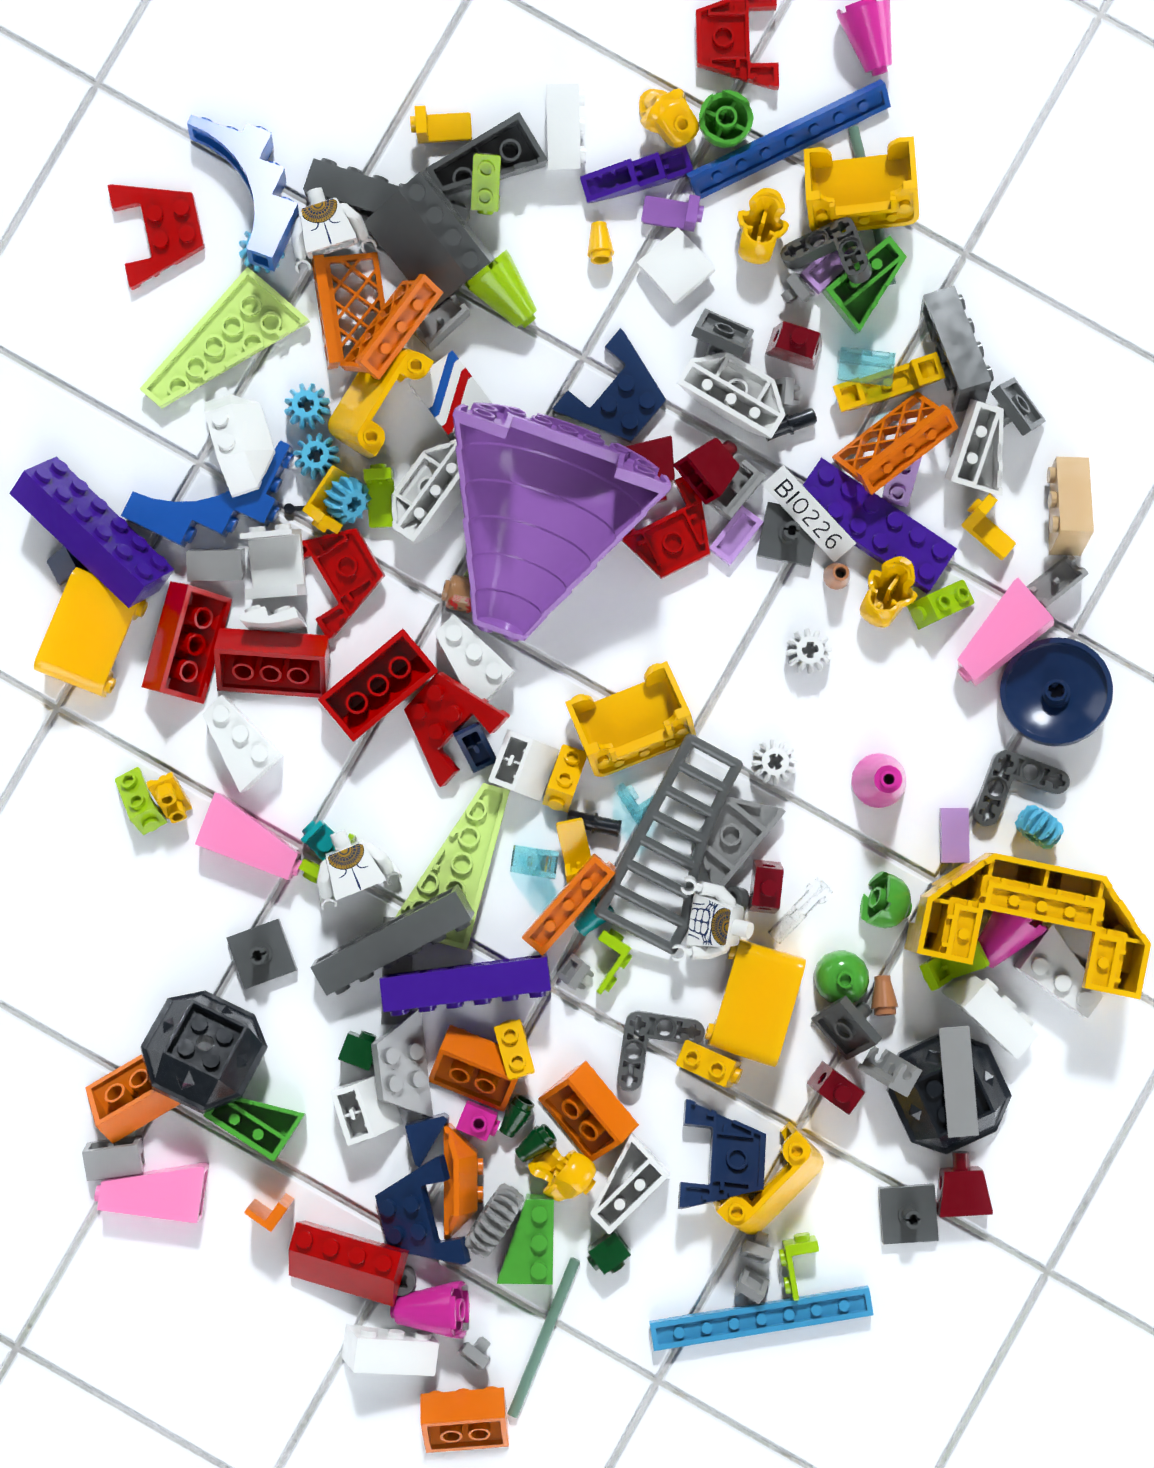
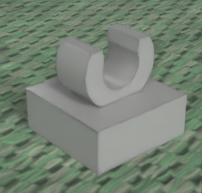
(798, 289)
(786, 388)
(574, 971)
(756, 1249)
(751, 1285)
(475, 1353)

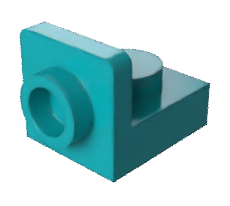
(318, 838)

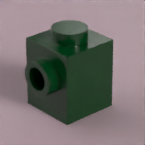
(358, 1049)
(608, 1253)

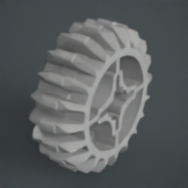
(494, 1220)

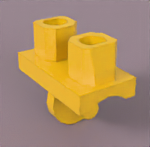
(170, 797)

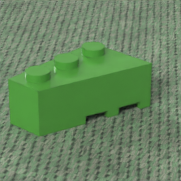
(857, 301)
(257, 1124)
(531, 1245)

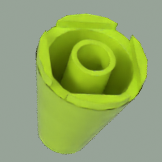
(504, 290)

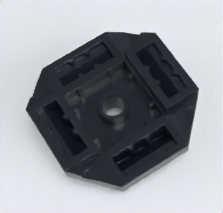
(197, 1076)
(925, 1110)

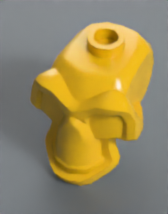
(668, 116)
(761, 226)
(888, 592)
(565, 1175)

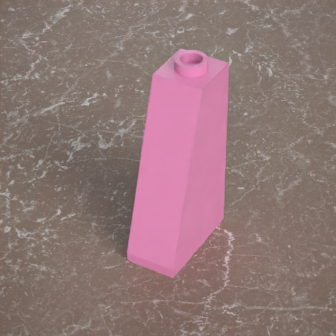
(1006, 631)
(245, 839)
(159, 1193)

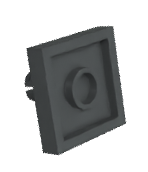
(722, 334)
(1017, 407)
(784, 538)
(262, 953)
(847, 1026)
(908, 1213)

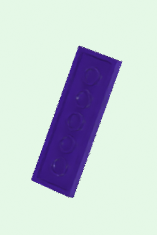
(878, 525)

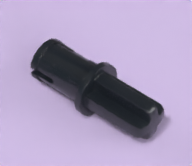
(795, 422)
(597, 823)

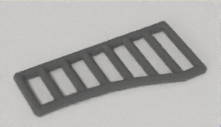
(640, 839)

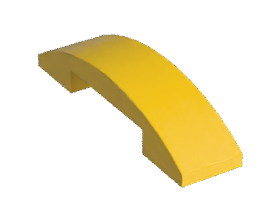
(906, 378)

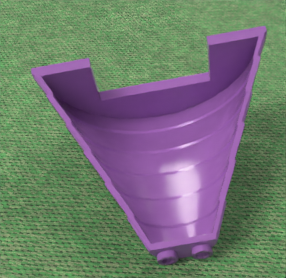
(540, 509)

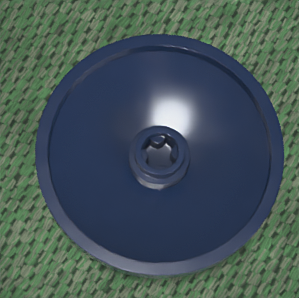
(1056, 692)

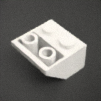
(523, 765)
(361, 1112)

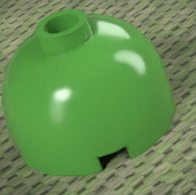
(725, 119)
(887, 902)
(841, 975)

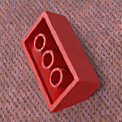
(185, 642)
(272, 662)
(378, 685)
(346, 1262)

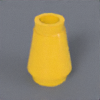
(600, 245)

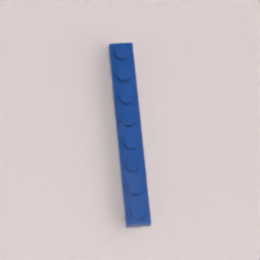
(789, 139)

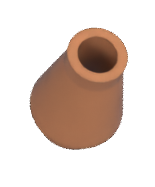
(832, 580)
(883, 998)

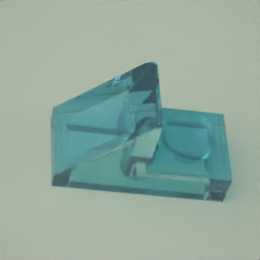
(628, 796)
(534, 861)

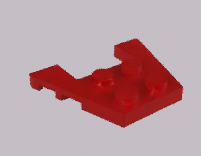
(725, 41)
(170, 225)
(674, 539)
(349, 572)
(441, 711)

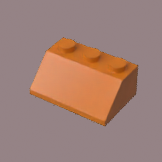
(472, 1069)
(125, 1100)
(588, 1111)
(464, 1419)

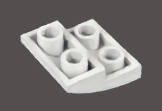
(676, 266)
(284, 619)

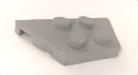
(736, 835)
(403, 1067)

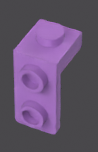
(672, 212)
(900, 488)

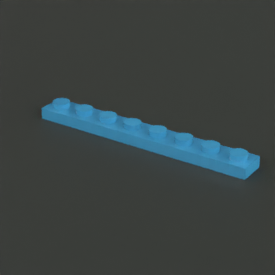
(761, 1318)

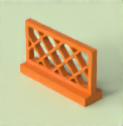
(327, 304)
(392, 327)
(902, 450)

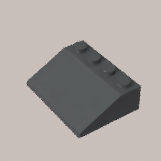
(428, 236)

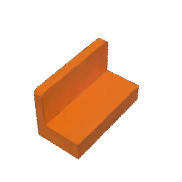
(264, 1215)

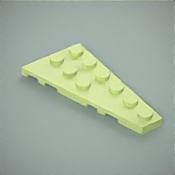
(234, 329)
(464, 858)

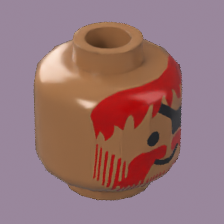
(457, 594)

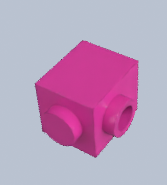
(478, 1121)

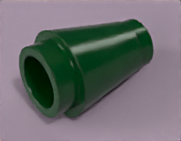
(516, 1115)
(537, 1142)

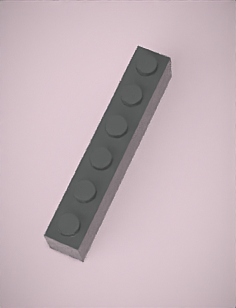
(358, 190)
(393, 940)

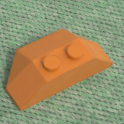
(462, 1188)

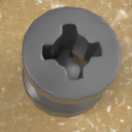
(408, 1278)

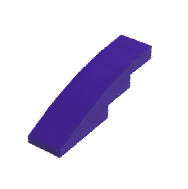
(636, 175)

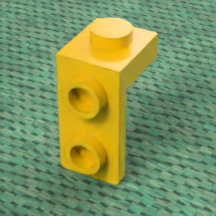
(440, 127)
(316, 507)
(985, 530)
(564, 778)
(573, 845)
(514, 1049)
(709, 1064)

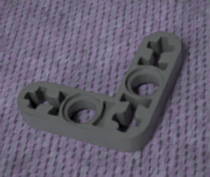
(840, 242)
(1014, 772)
(650, 1031)

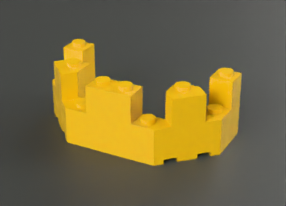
(953, 911)

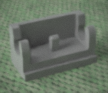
(442, 322)
(738, 491)
(215, 564)
(1057, 580)
(891, 1070)
(111, 1160)

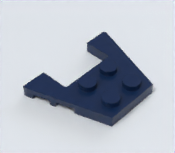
(626, 402)
(734, 1159)
(410, 1219)

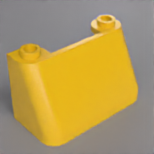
(869, 189)
(354, 414)
(86, 634)
(632, 722)
(757, 1002)
(802, 1165)

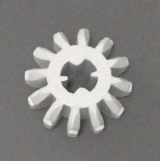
(815, 657)
(765, 759)

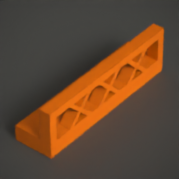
(568, 904)

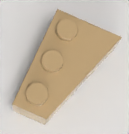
(1069, 506)

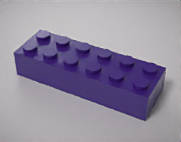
(91, 531)
(465, 983)

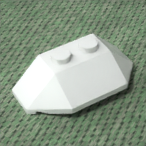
(734, 392)
(240, 441)
(427, 493)

